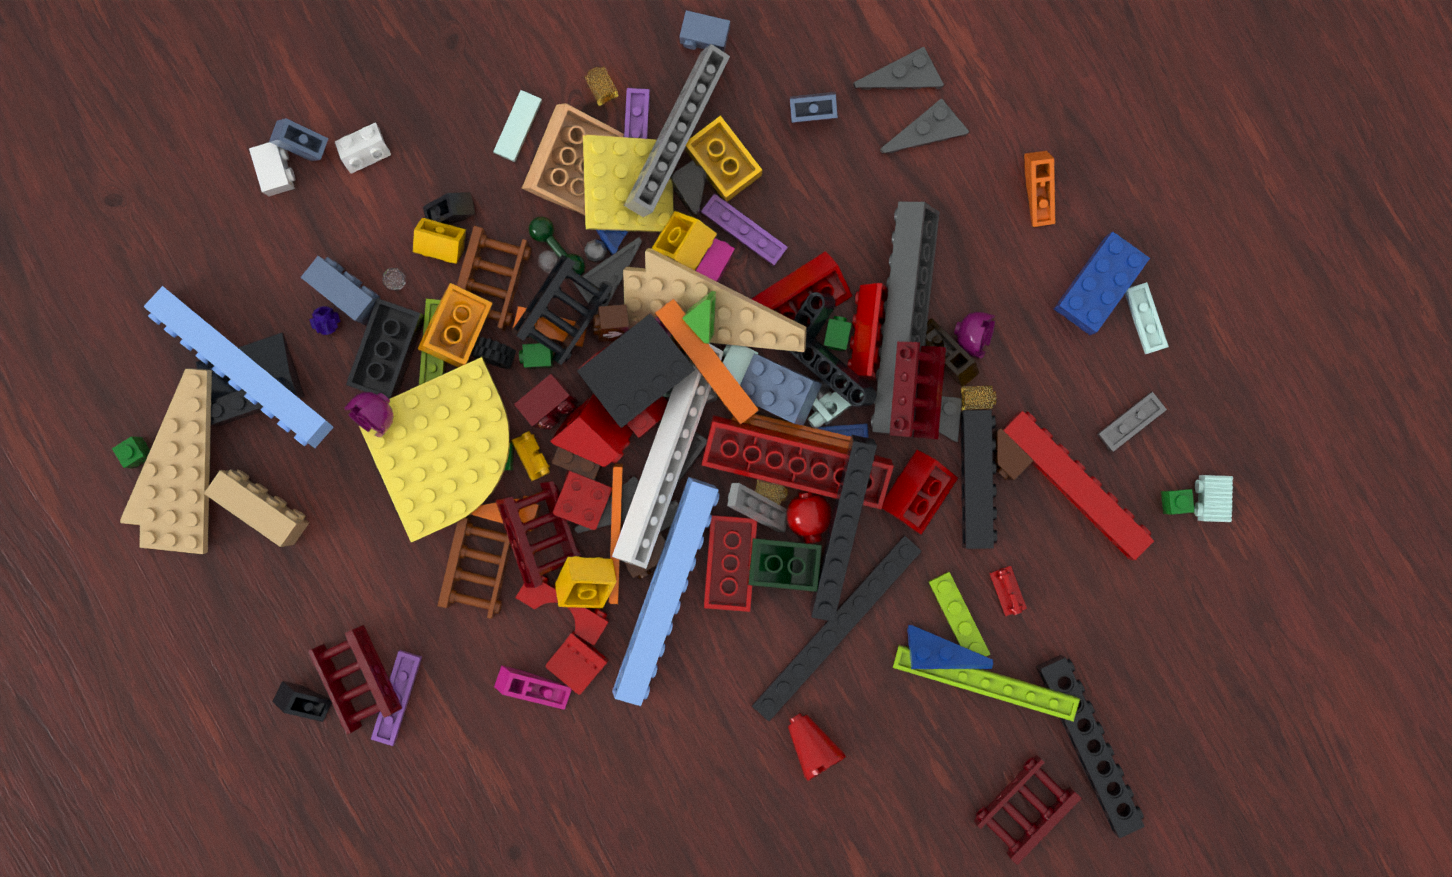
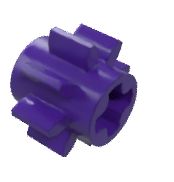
(324, 320)

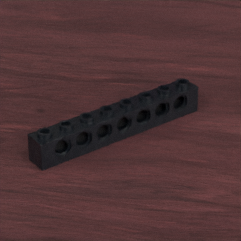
(1130, 818)

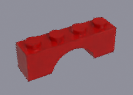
(588, 622)

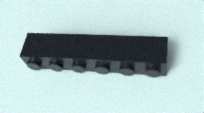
(977, 479)

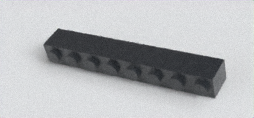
(843, 527)

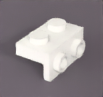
(362, 148)

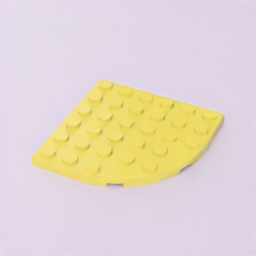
(443, 448)

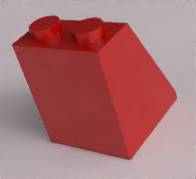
(593, 434)

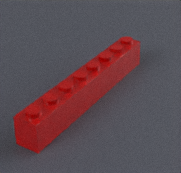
(1078, 487)

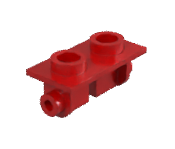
(1008, 591)

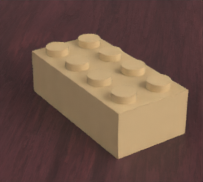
(256, 507)

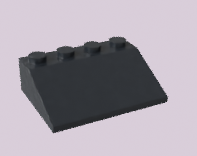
(274, 358)
(635, 370)

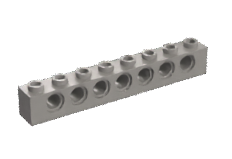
(676, 131)

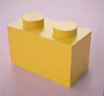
(439, 240)

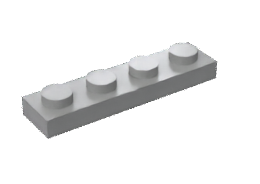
(757, 507)

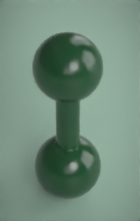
(542, 230)

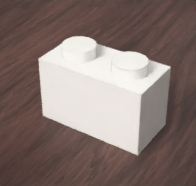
(272, 168)

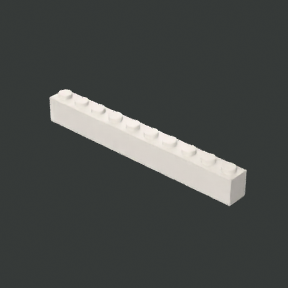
(663, 468)

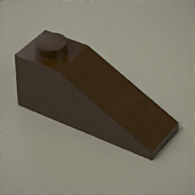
(957, 360)

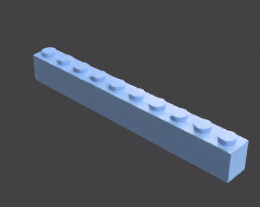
(241, 369)
(665, 591)

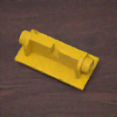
(528, 452)

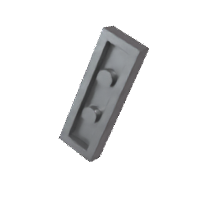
(1131, 421)

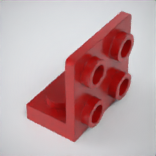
(582, 500)
(576, 663)

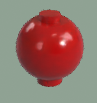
(809, 516)

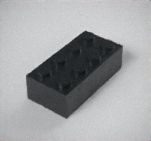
(386, 349)

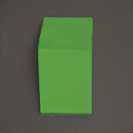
(702, 317)

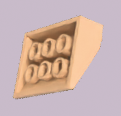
(559, 161)

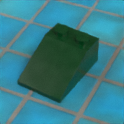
(784, 564)

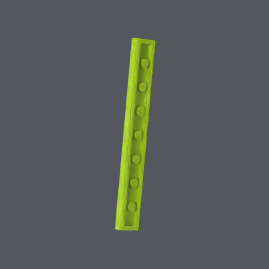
(997, 686)

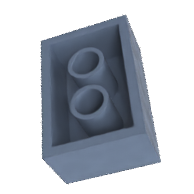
(341, 288)
(780, 389)

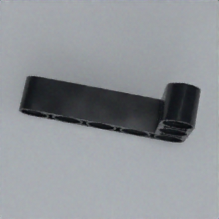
(823, 357)

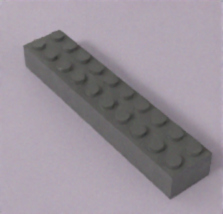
(907, 298)

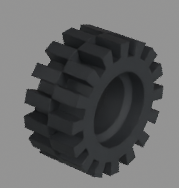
(493, 352)

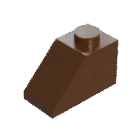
(1009, 456)

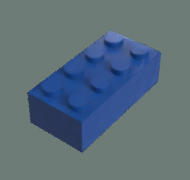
(1101, 283)

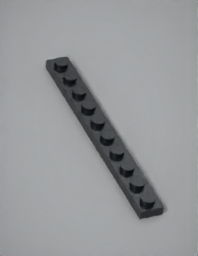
(834, 632)

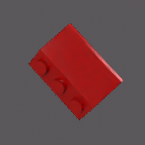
(919, 491)

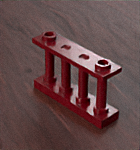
(928, 395)
(517, 531)
(374, 673)
(1033, 831)

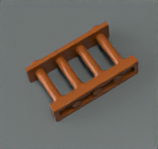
(473, 262)
(455, 573)

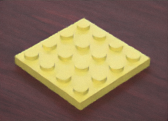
(609, 176)

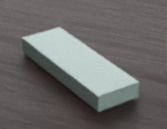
(517, 126)
(1146, 318)

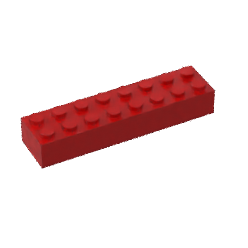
(787, 460)

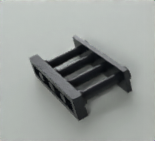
(551, 289)

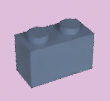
(702, 30)
(813, 107)
(298, 140)

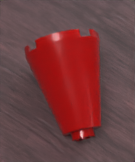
(813, 746)

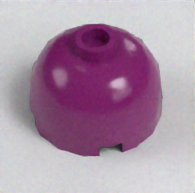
(975, 333)
(371, 412)

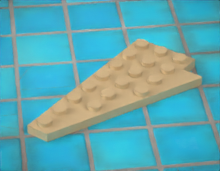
(737, 317)
(172, 483)

